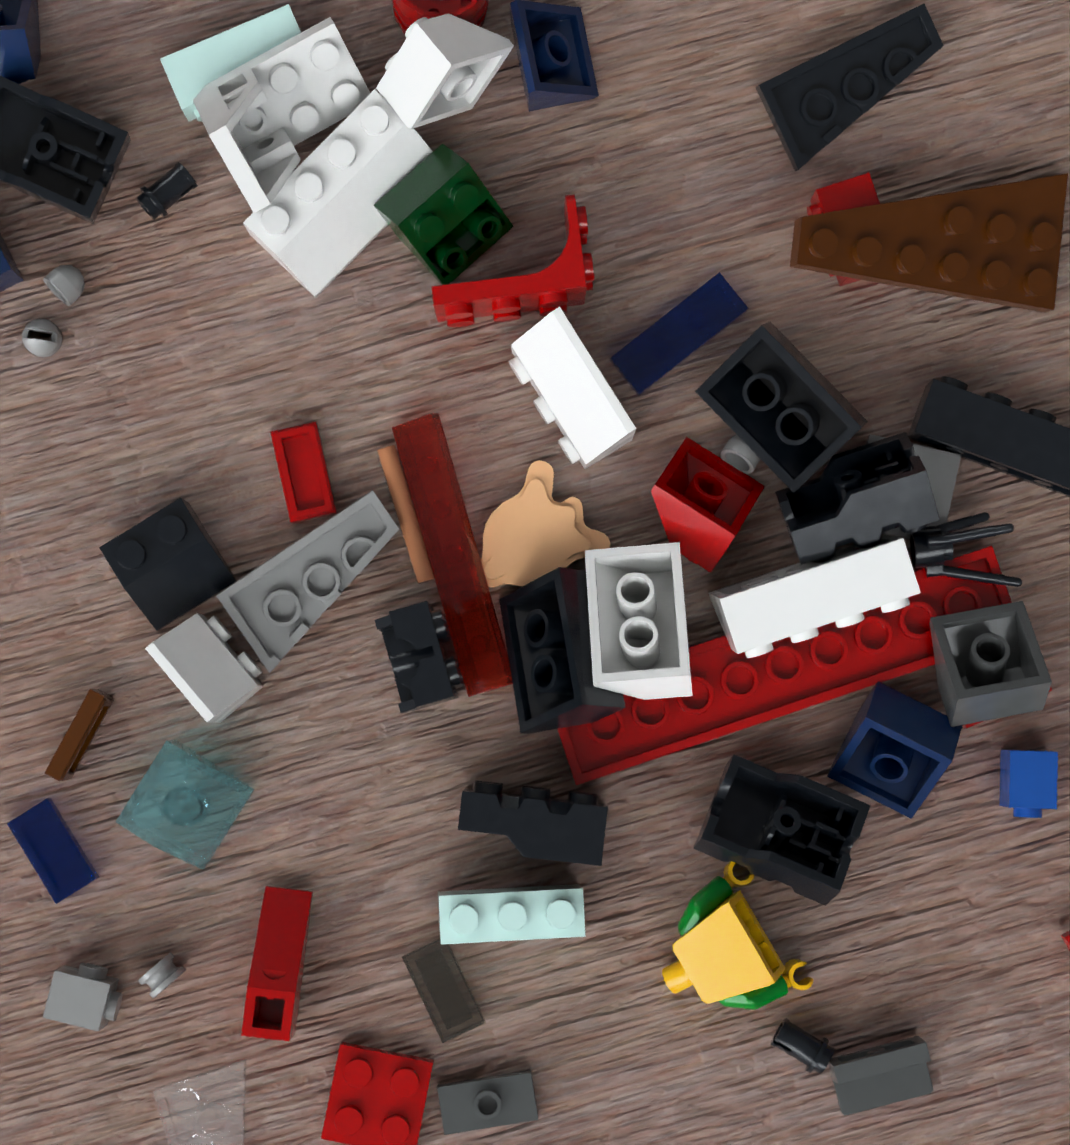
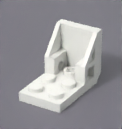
(276, 103)

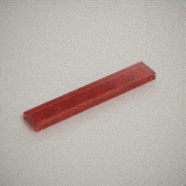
(453, 554)

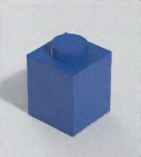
(1028, 781)

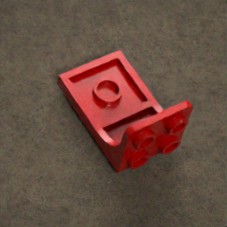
(505, 298)

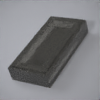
(443, 989)

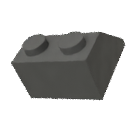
(988, 664)

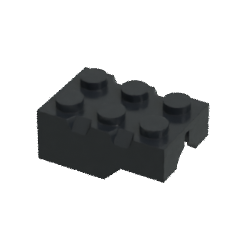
(57, 151)
(859, 499)
(418, 656)
(536, 823)
(783, 828)

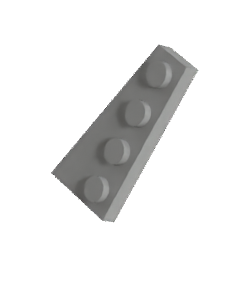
(297, 585)

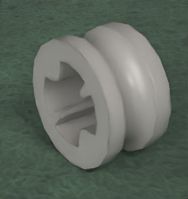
(161, 975)

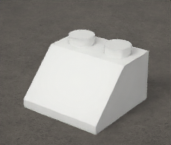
(441, 69)
(206, 667)

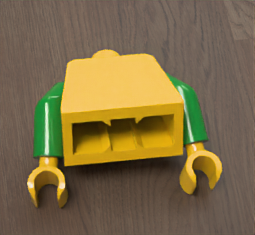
(727, 950)

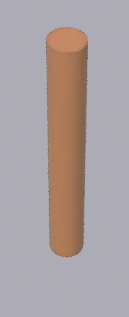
(406, 513)

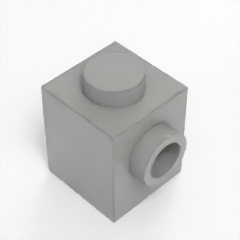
(83, 997)

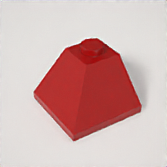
(703, 502)

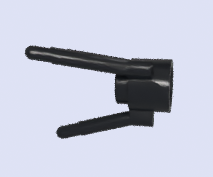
(935, 545)

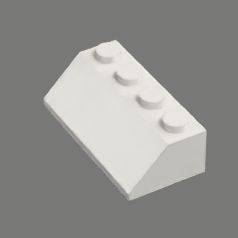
(328, 201)
(814, 594)

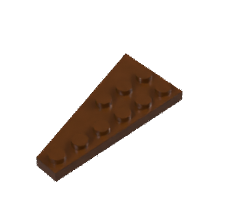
(967, 244)

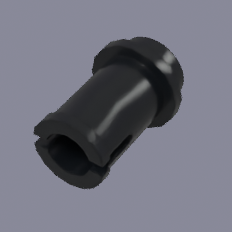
(166, 191)
(803, 1046)

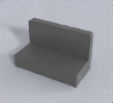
(881, 1075)

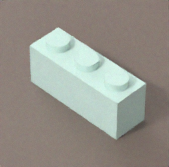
(209, 59)
(511, 914)

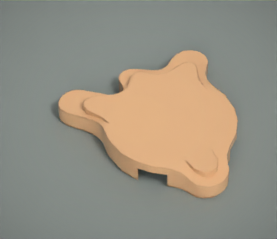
(535, 533)

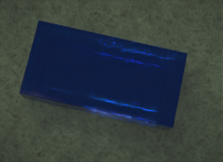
(53, 850)

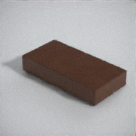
(79, 735)

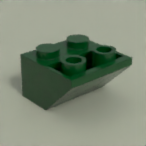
(444, 214)

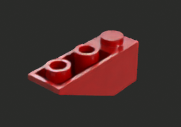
(277, 965)

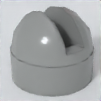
(65, 283)
(41, 347)
(739, 455)

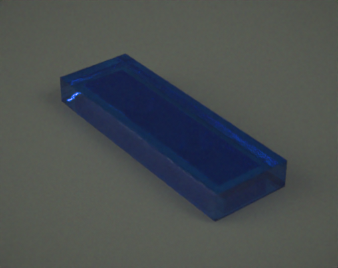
(679, 334)

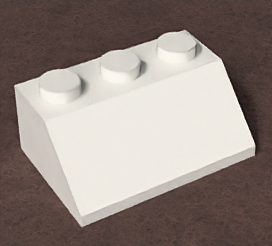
(571, 390)
(638, 621)

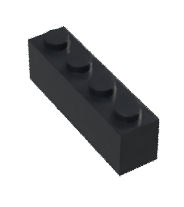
(994, 433)

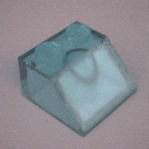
(185, 804)

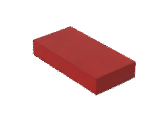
(303, 472)

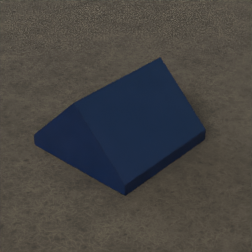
(552, 54)

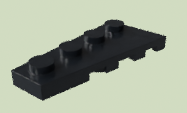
(835, 88)

